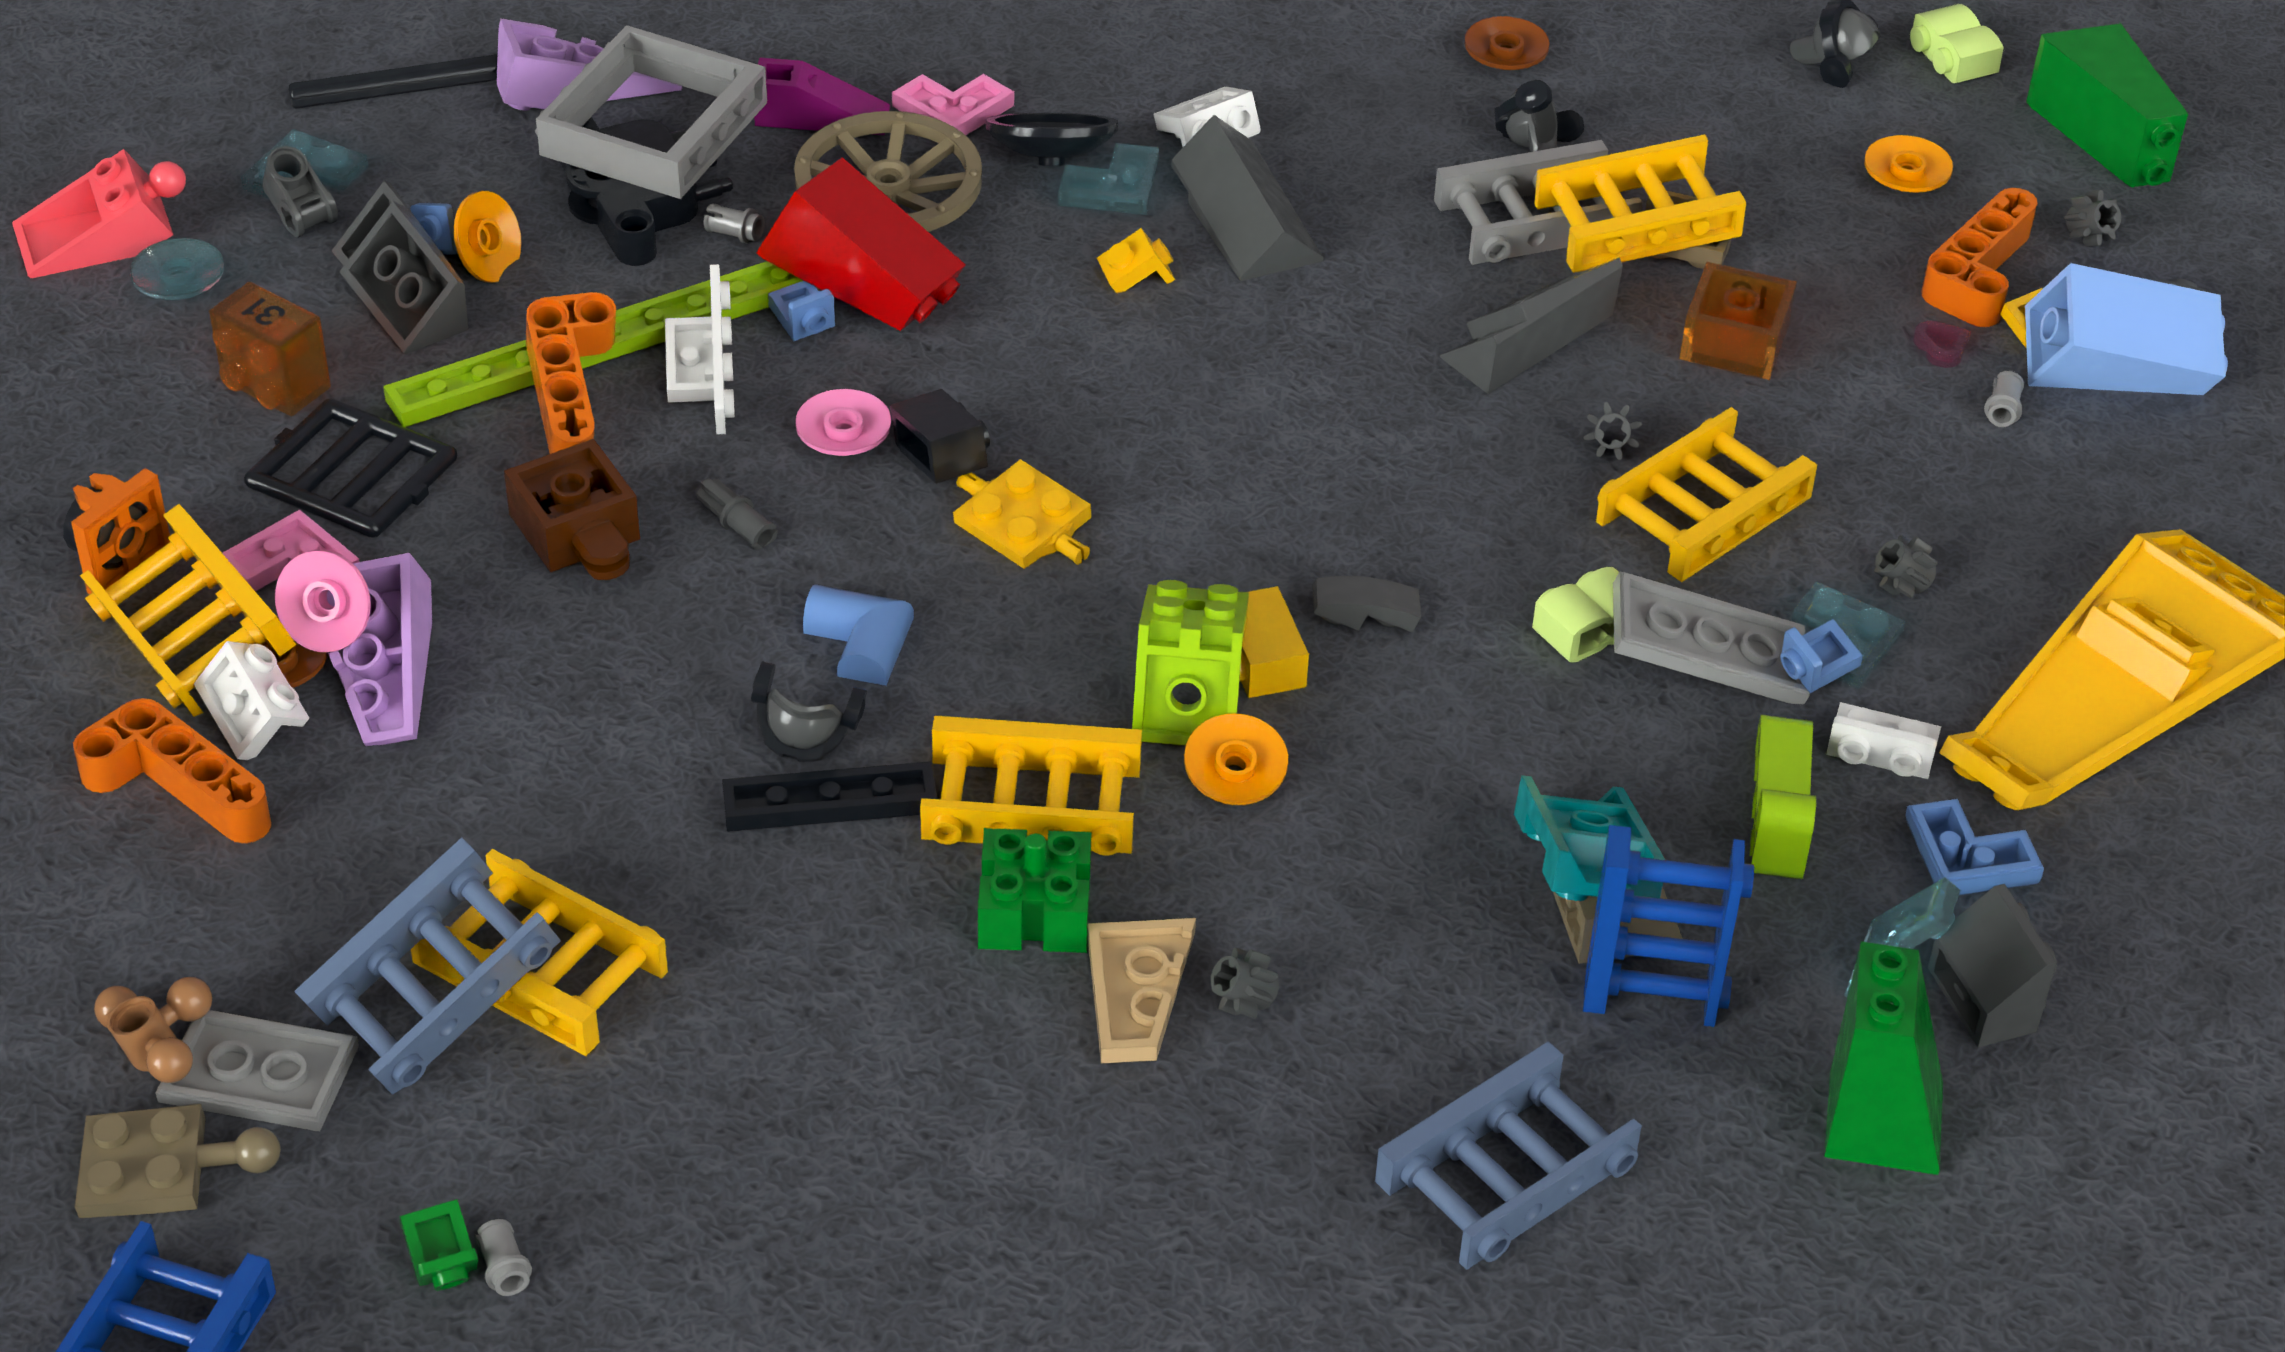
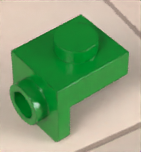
(439, 1245)

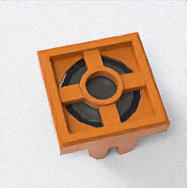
(113, 528)

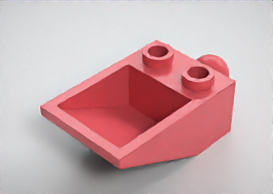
(99, 217)

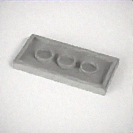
(1703, 637)

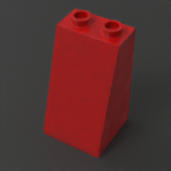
(862, 248)

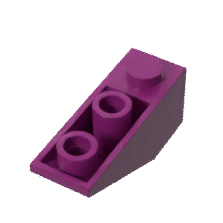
(810, 98)

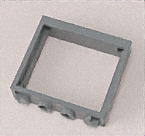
(735, 83)

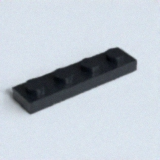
(827, 796)

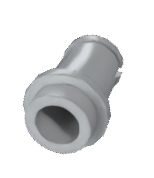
(745, 224)
(2004, 404)
(506, 1268)

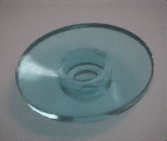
(177, 269)

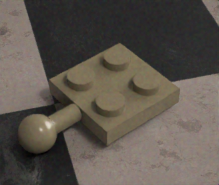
(155, 1160)

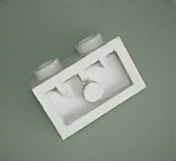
(1227, 103)
(248, 697)
(1883, 740)

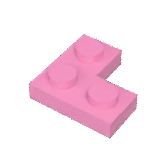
(962, 109)
(270, 550)

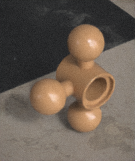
(146, 1031)

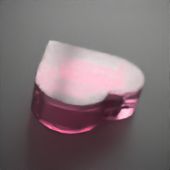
(1942, 342)

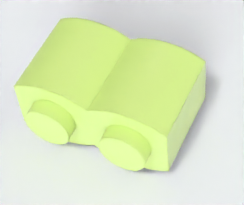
(1957, 43)
(1579, 615)

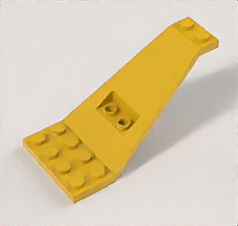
(2131, 660)

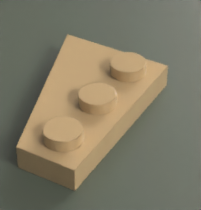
(1136, 983)

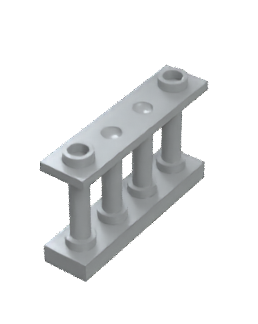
(1507, 181)

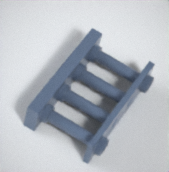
(397, 929)
(1495, 1108)

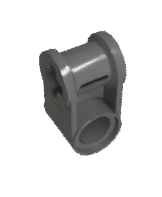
(299, 199)

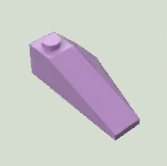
(389, 660)

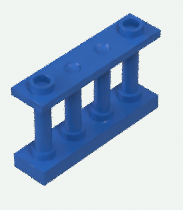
(1620, 904)
(238, 1308)

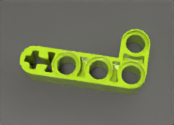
(1782, 797)

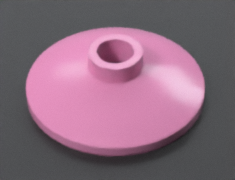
(843, 422)
(304, 604)

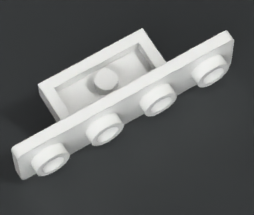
(696, 355)

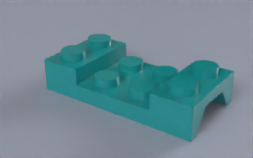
(1576, 838)

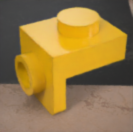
(1135, 260)

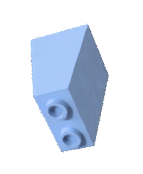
(2124, 334)

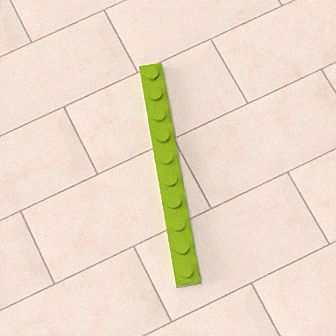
(635, 329)

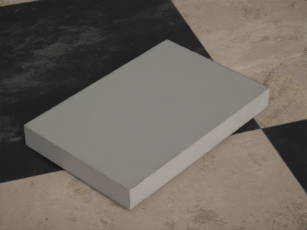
(262, 1070)

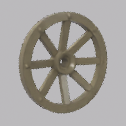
(892, 175)

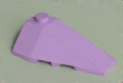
(537, 66)

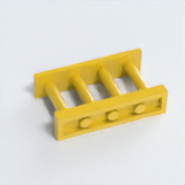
(1646, 232)
(1717, 528)
(209, 570)
(1034, 747)
(534, 997)

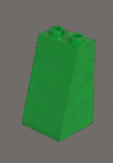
(2109, 102)
(1886, 1067)

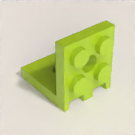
(1192, 640)

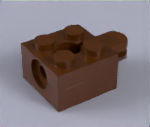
(575, 510)

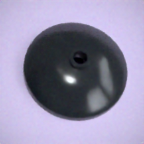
(1051, 134)

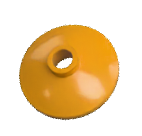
(1908, 163)
(486, 235)
(1239, 742)

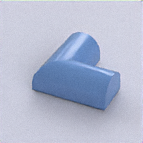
(869, 624)
(1967, 860)

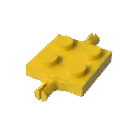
(1023, 515)

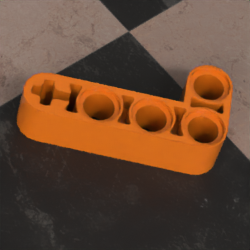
(1962, 270)
(556, 337)
(155, 741)

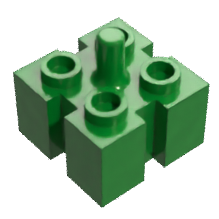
(1034, 890)

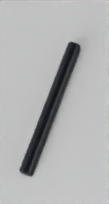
(393, 81)

